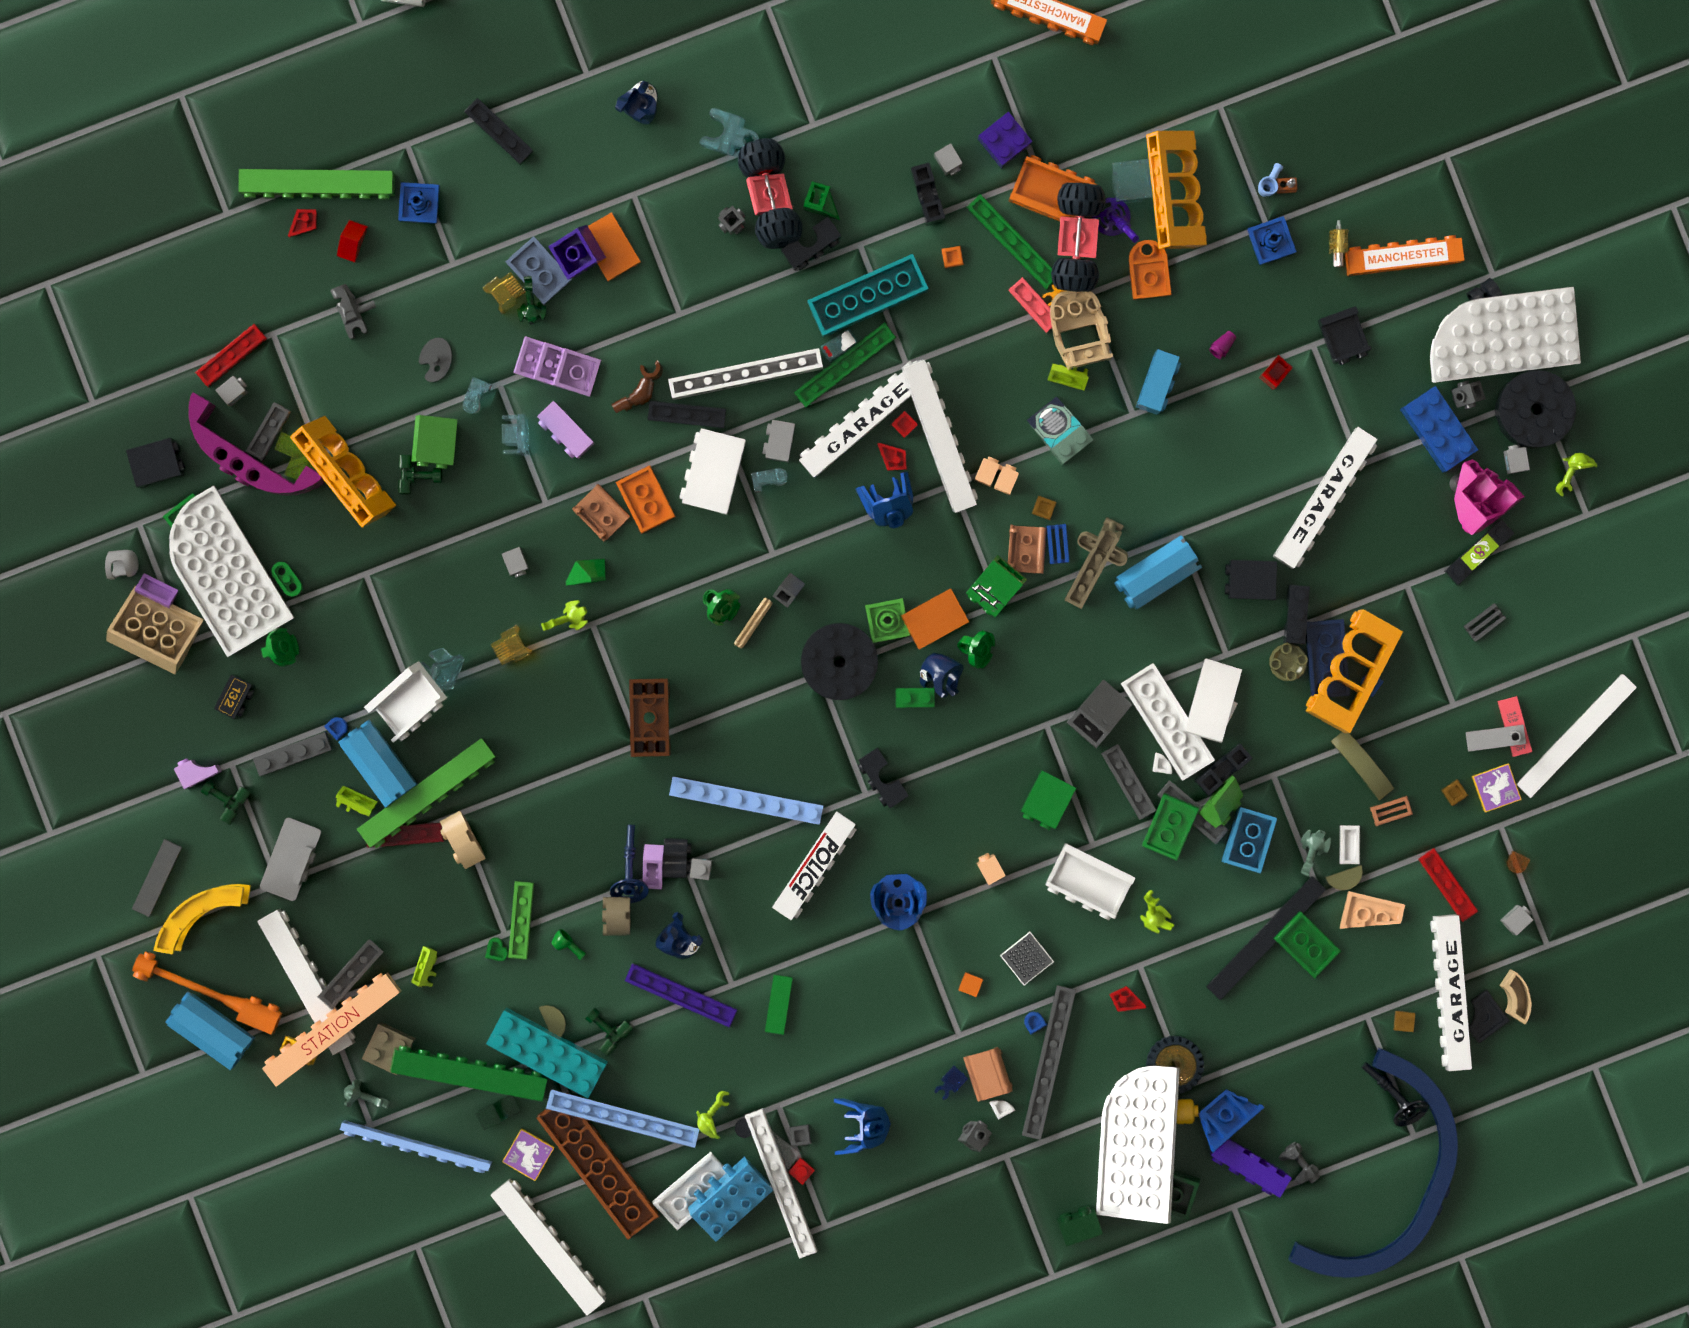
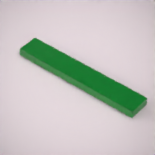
(1011, 240)
(845, 365)

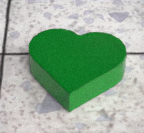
(496, 950)

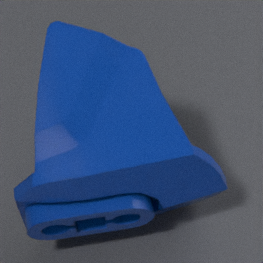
(891, 510)
(910, 892)
(873, 1126)

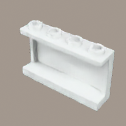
(713, 471)
(408, 701)
(1089, 882)

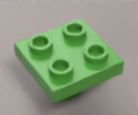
(886, 620)

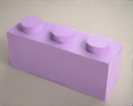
(565, 430)

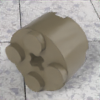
(616, 916)

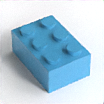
(1158, 382)
(1249, 839)

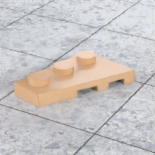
(1370, 911)

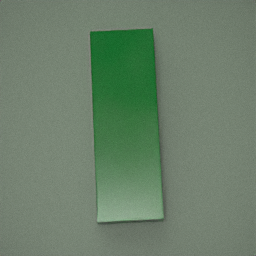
(778, 1004)

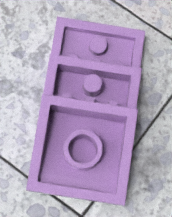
(557, 366)

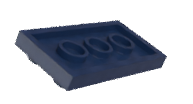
(1323, 644)

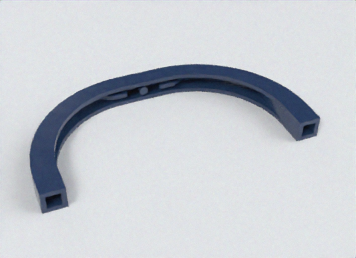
(1431, 1203)

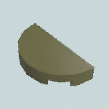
(1345, 879)
(554, 1019)

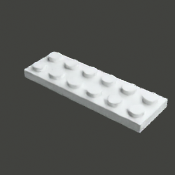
(1167, 721)

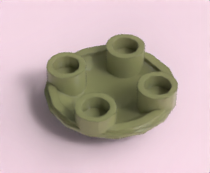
(1288, 662)

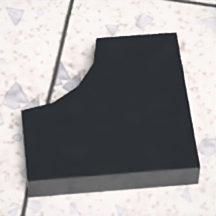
(1487, 1016)

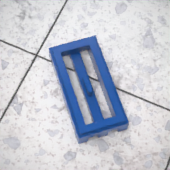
(1065, 544)

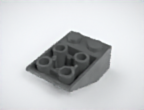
(1099, 713)

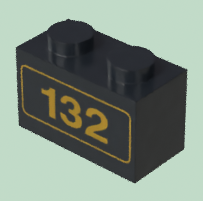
(234, 697)

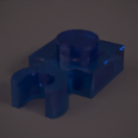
(952, 1080)

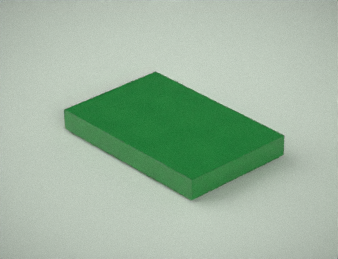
(1170, 826)
(1307, 944)

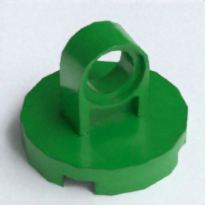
(722, 607)
(281, 647)
(978, 648)

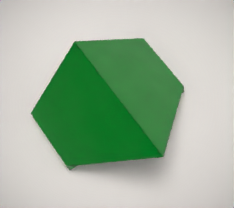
(820, 201)
(587, 572)

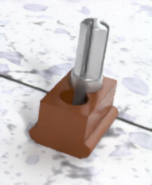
(1291, 185)

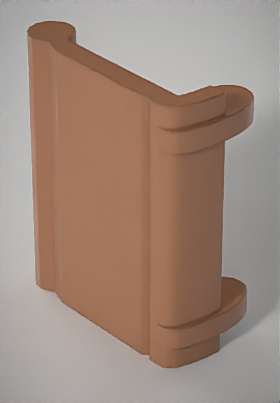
(601, 512)
(1027, 548)
(988, 1074)

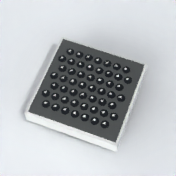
(1026, 958)

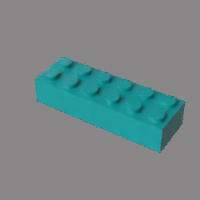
(868, 295)
(546, 1052)

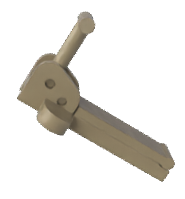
(1101, 549)

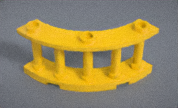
(186, 914)

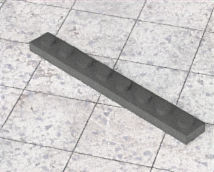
(1048, 1062)

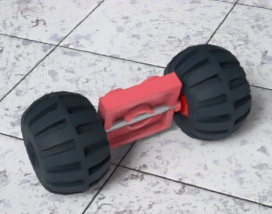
(769, 194)
(1078, 237)

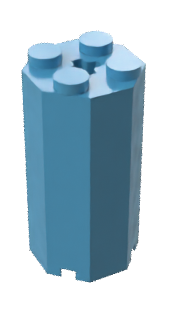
(1157, 573)
(377, 763)
(209, 1030)

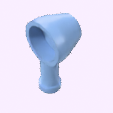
(1270, 182)

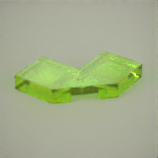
(297, 461)

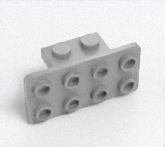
(291, 859)

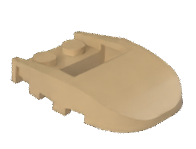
(1074, 311)

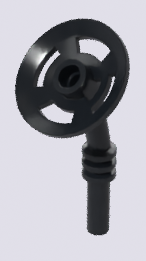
(1410, 1112)

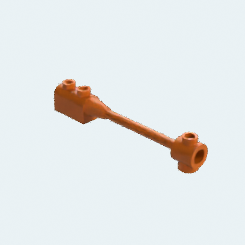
(250, 1010)

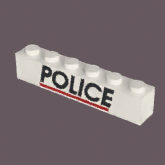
(814, 865)

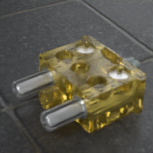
(1338, 244)

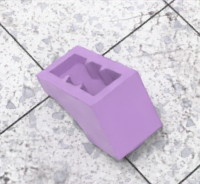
(191, 773)
(653, 866)

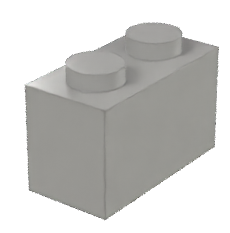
(779, 441)

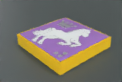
(1496, 787)
(528, 1154)

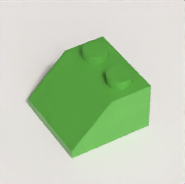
(1222, 802)

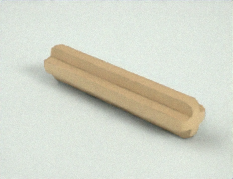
(753, 623)

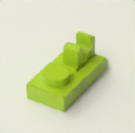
(1071, 378)
(356, 801)
(423, 969)

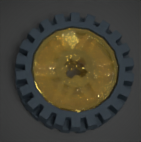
(1181, 1051)

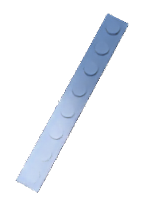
(746, 800)
(622, 1118)
(423, 1149)

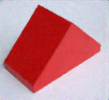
(351, 241)
(1275, 372)

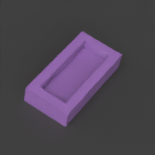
(156, 590)

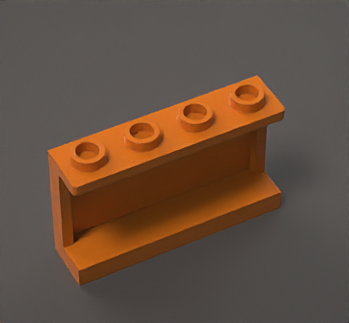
(1039, 187)

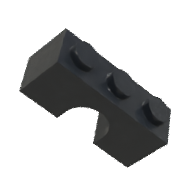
(927, 194)
(799, 255)
(1297, 614)
(1223, 768)
(890, 793)

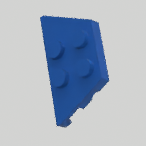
(1226, 1117)

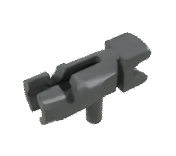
(350, 311)

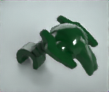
(531, 311)

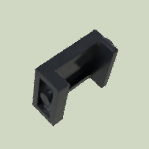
(1344, 336)
(155, 462)
(1251, 579)

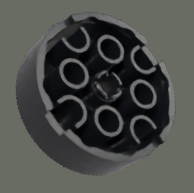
(1554, 403)
(819, 657)

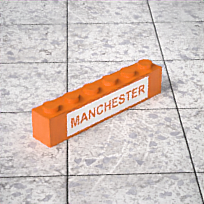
(1057, 17)
(1405, 256)

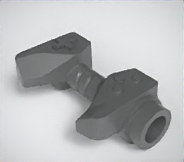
(1309, 1172)

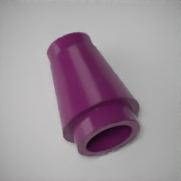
(1222, 345)

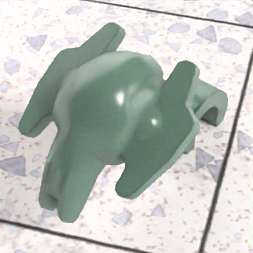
(1314, 842)
(353, 1092)

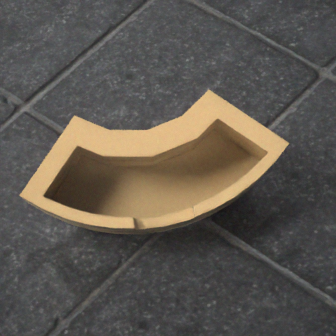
(462, 840)
(1518, 996)

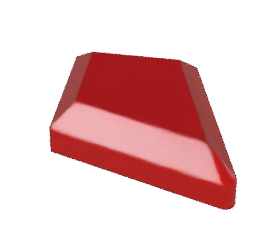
(304, 221)
(893, 457)
(1126, 1000)

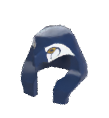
(639, 102)
(937, 668)
(676, 941)

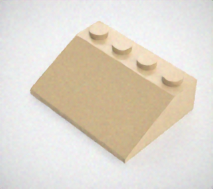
(154, 631)

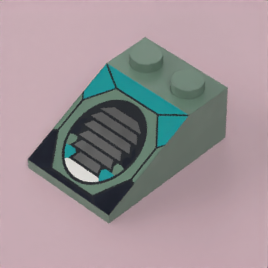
(1059, 430)

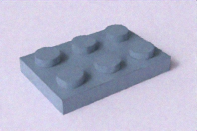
(546, 273)

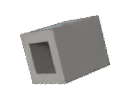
(948, 160)
(232, 390)
(1516, 459)
(515, 562)
(700, 868)
(1517, 919)

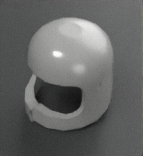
(124, 563)

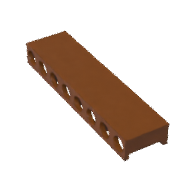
(600, 1170)

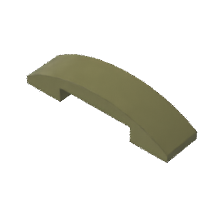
(1362, 764)

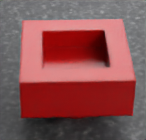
(904, 424)
(801, 1170)

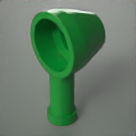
(563, 940)

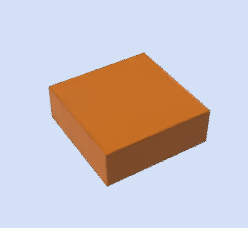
(952, 257)
(970, 984)

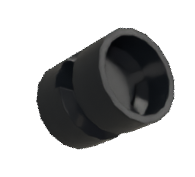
(1487, 289)

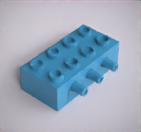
(729, 1198)

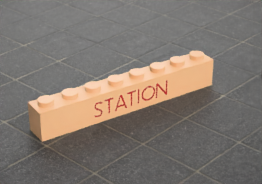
(332, 1029)

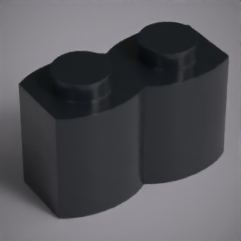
(675, 858)

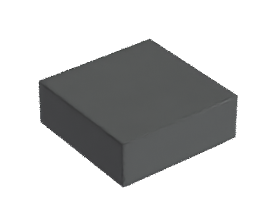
(800, 1135)

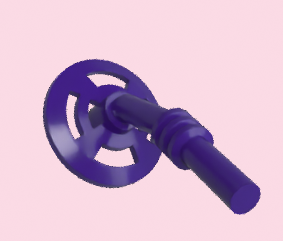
(1122, 222)

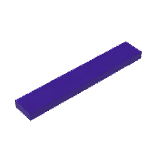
(681, 995)

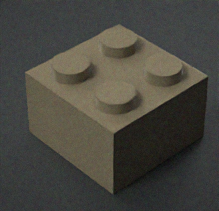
(382, 1044)

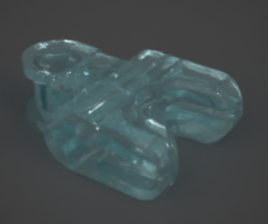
(732, 136)

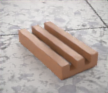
(1375, 815)

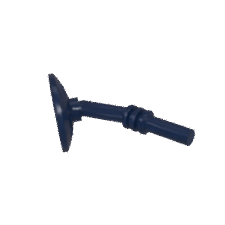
(630, 883)

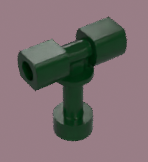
(409, 474)
(231, 802)
(613, 1034)

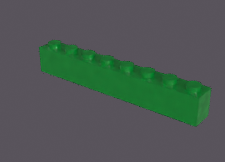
(468, 1074)

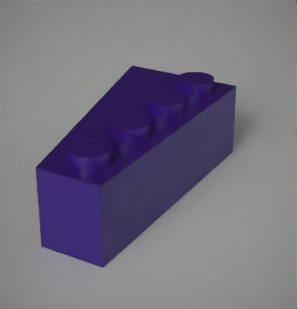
(1252, 1167)

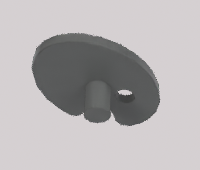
(436, 353)

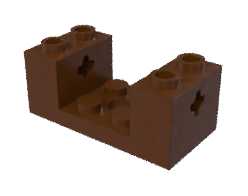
(653, 737)

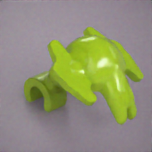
(1575, 462)
(575, 615)
(1155, 915)
(705, 1121)

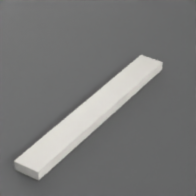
(1576, 735)
(781, 1183)

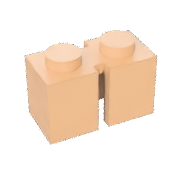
(988, 471)
(990, 868)

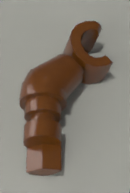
(642, 392)

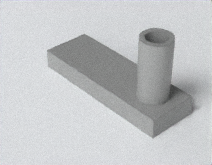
(1495, 737)

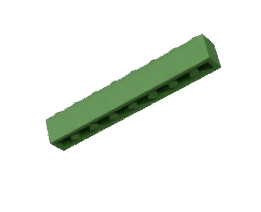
(316, 183)
(427, 792)

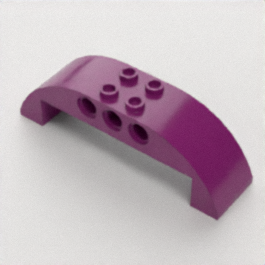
(216, 446)

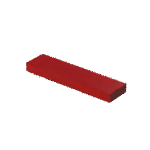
(231, 355)
(1447, 885)

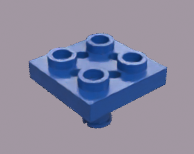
(410, 193)
(1272, 240)

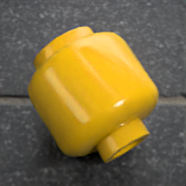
(1186, 1111)

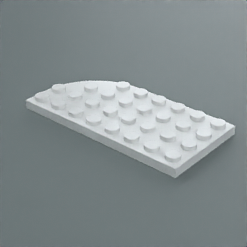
(1507, 335)
(224, 573)
(1139, 1146)

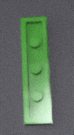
(521, 920)

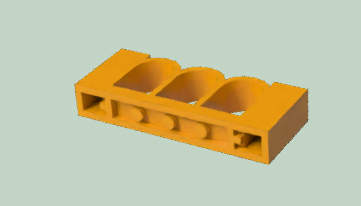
(1182, 144)
(319, 433)
(1378, 631)

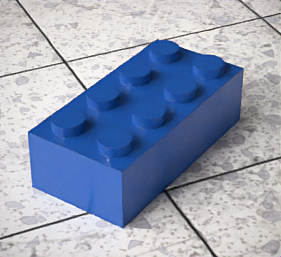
(1439, 429)

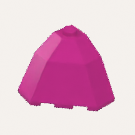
(1482, 497)

